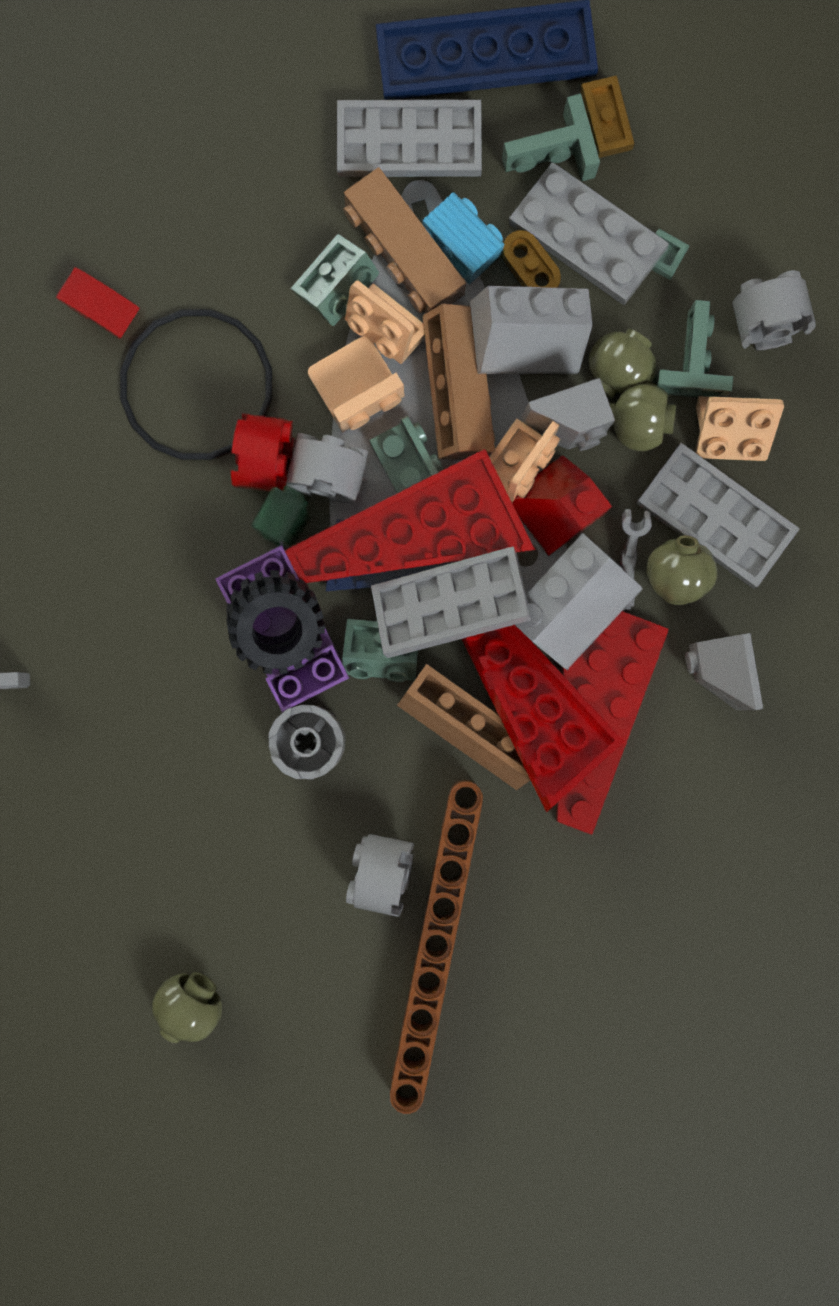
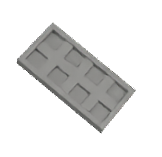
(409, 138)
(589, 233)
(719, 513)
(450, 602)

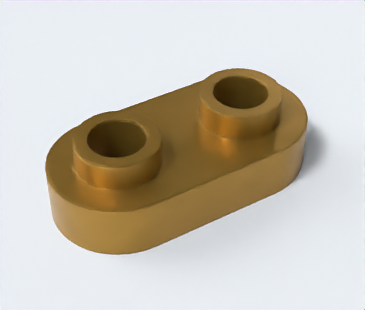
(535, 263)

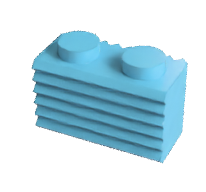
(464, 236)

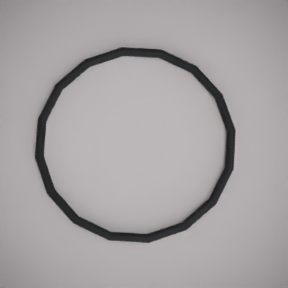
(190, 312)

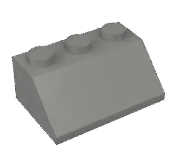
(530, 329)
(577, 601)

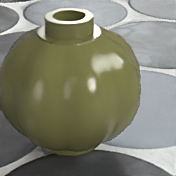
(622, 361)
(643, 416)
(681, 570)
(187, 1007)

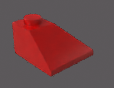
(560, 505)

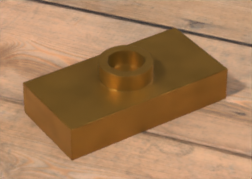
(607, 116)

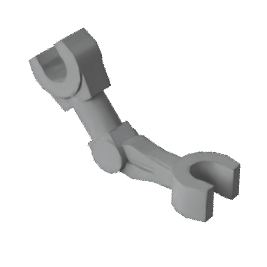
(629, 555)

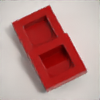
(97, 302)

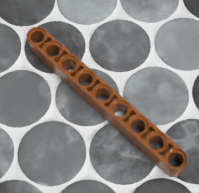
(431, 999)

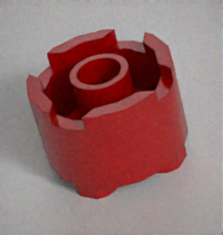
(262, 452)

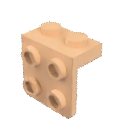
(383, 321)
(356, 383)
(521, 454)

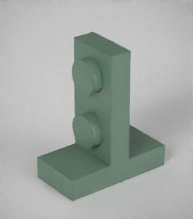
(557, 144)
(697, 360)

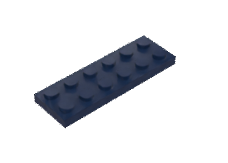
(486, 50)

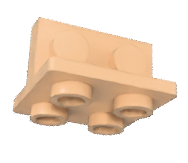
(737, 427)

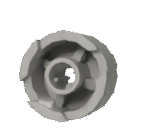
(773, 310)
(326, 468)
(285, 741)
(382, 874)

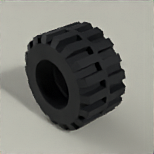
(281, 650)

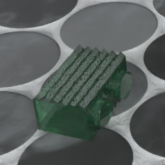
(282, 517)

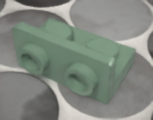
(329, 278)
(404, 455)
(365, 657)

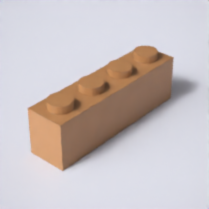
(402, 242)
(457, 390)
(464, 724)

